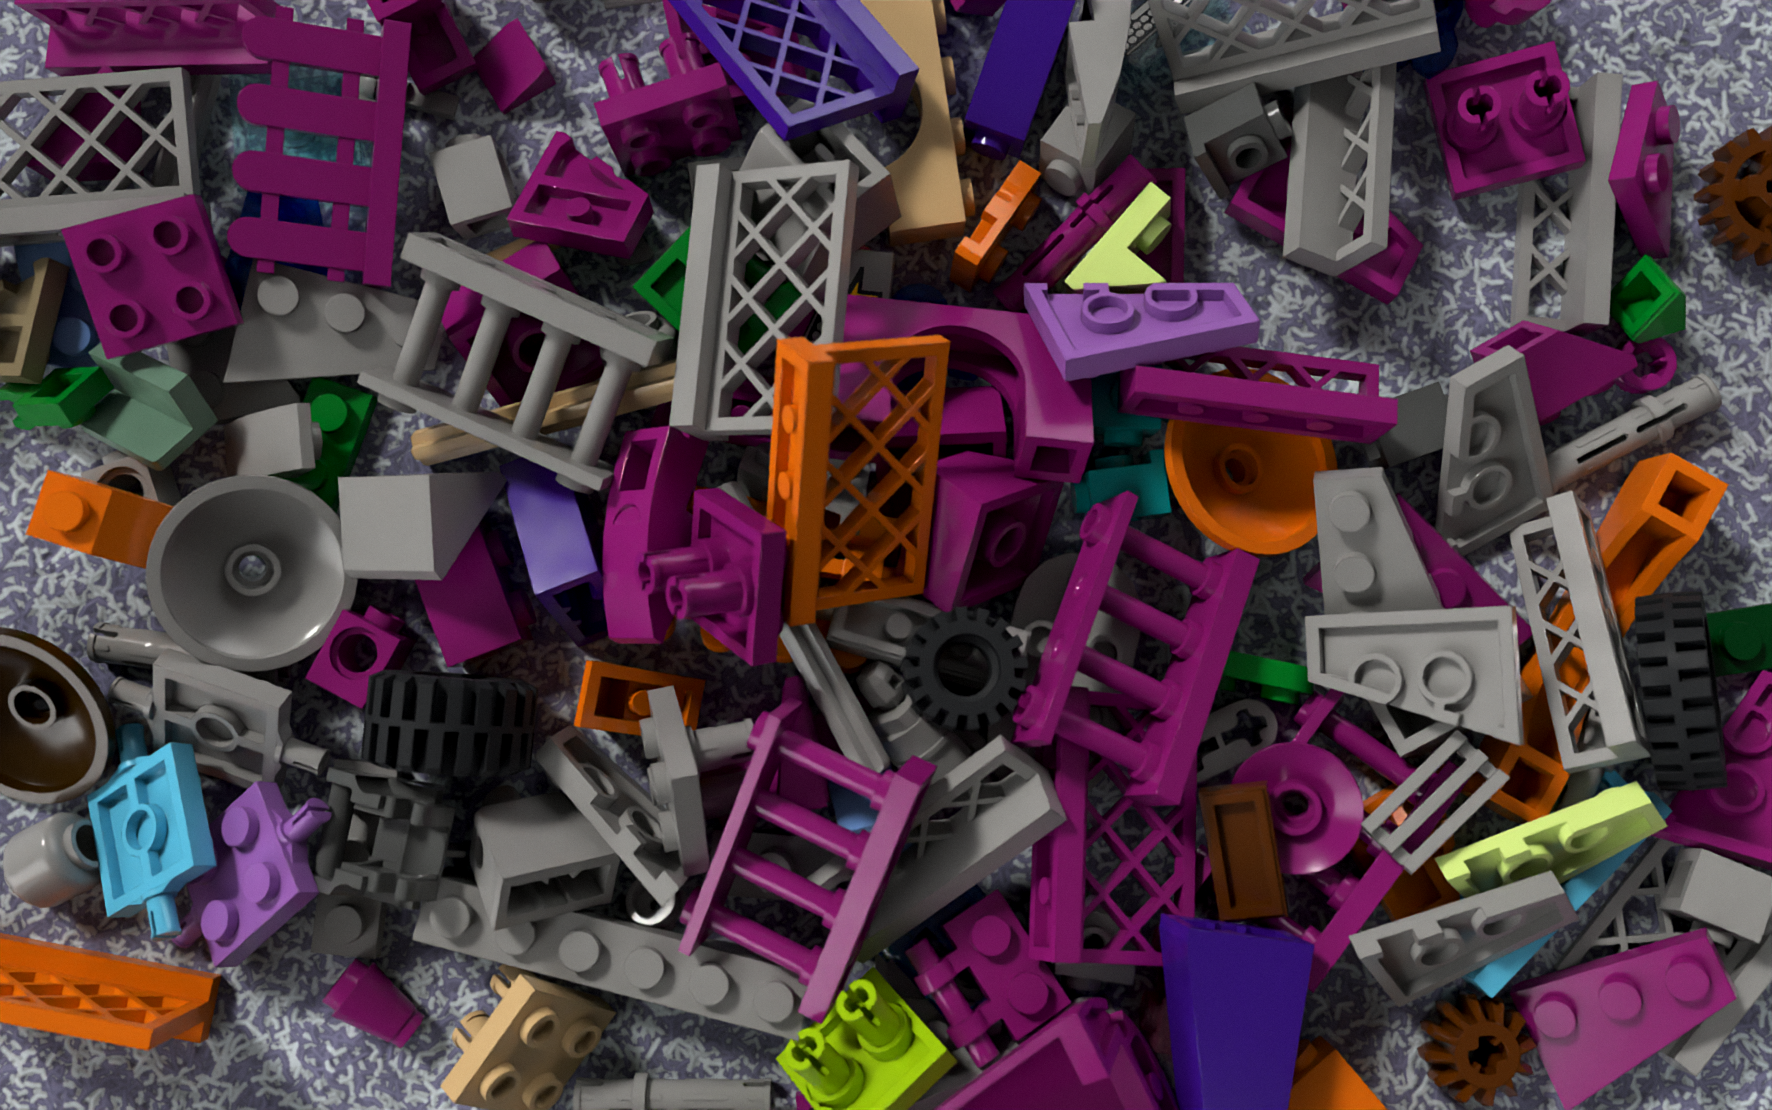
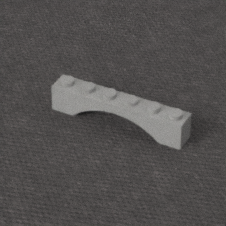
(621, 958)

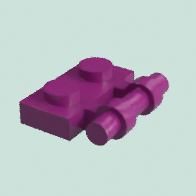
(995, 952)

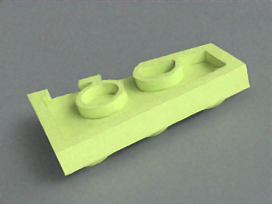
(1558, 842)

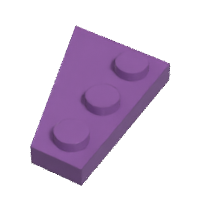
(1117, 331)

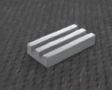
(1474, 761)

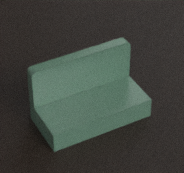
(150, 411)

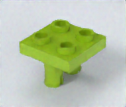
(866, 1052)

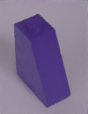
(1016, 75)
(559, 548)

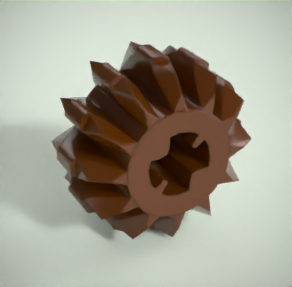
(1459, 1033)

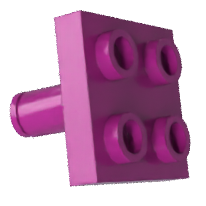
(670, 117)
(1504, 121)
(153, 276)
(726, 577)

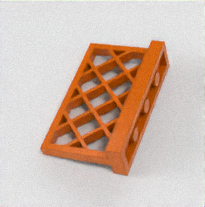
(800, 464)
(103, 994)

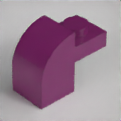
(436, 44)

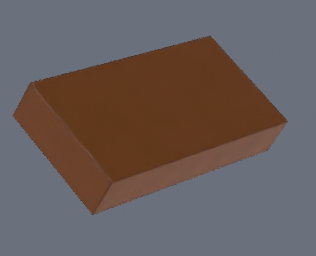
(1243, 851)

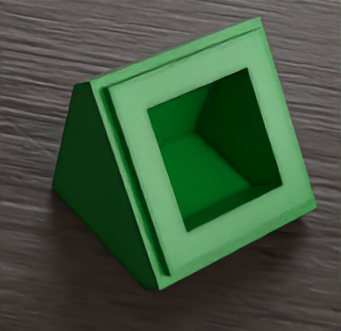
(1648, 302)

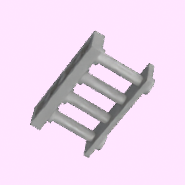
(566, 321)

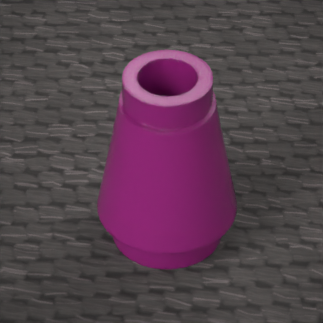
(373, 1004)

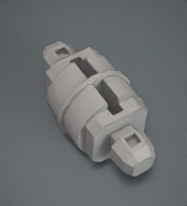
(909, 734)

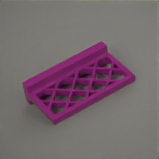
(1060, 856)

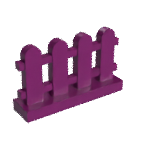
(325, 115)

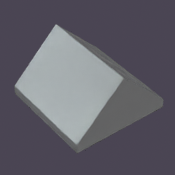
(411, 521)

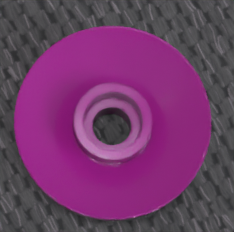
(1335, 811)

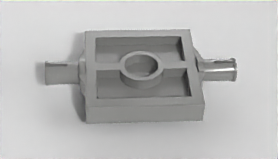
(230, 718)

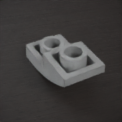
(273, 442)

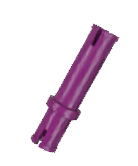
(1077, 233)

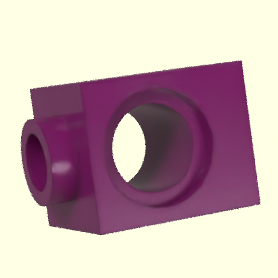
(336, 663)

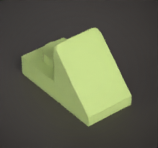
(1114, 256)

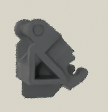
(407, 844)

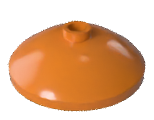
(1271, 495)

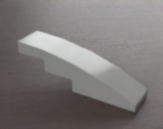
(1093, 71)

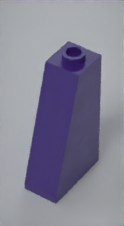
(1233, 1011)

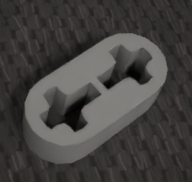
(1236, 750)

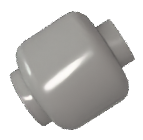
(52, 860)

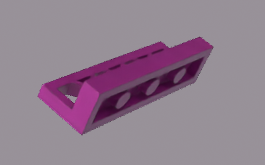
(149, 35)
(1259, 404)

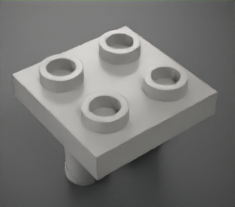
(677, 775)

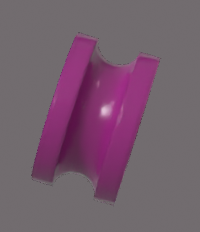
(1663, 360)

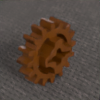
(1743, 205)

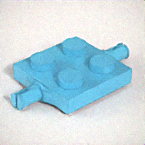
(150, 830)

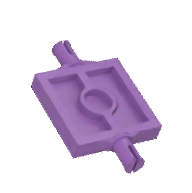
(258, 874)

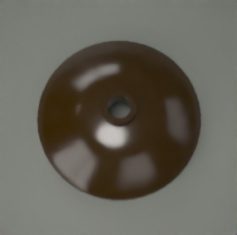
(52, 722)

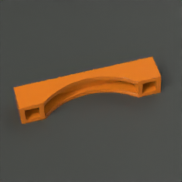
(1640, 542)

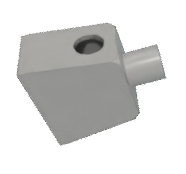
(538, 858)

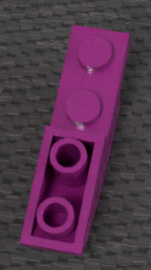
(646, 513)

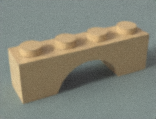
(927, 175)

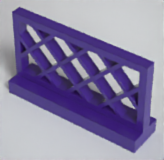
(848, 46)

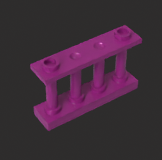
(1197, 645)
(869, 854)
(1348, 895)

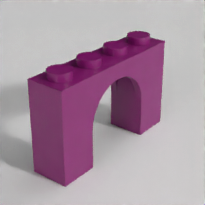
(1002, 348)

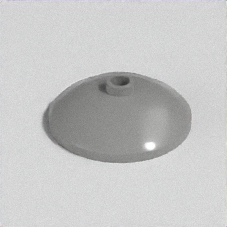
(238, 617)

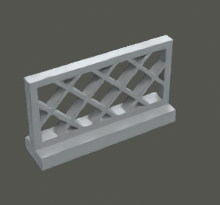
(1293, 53)
(41, 218)
(720, 301)
(1746, 962)

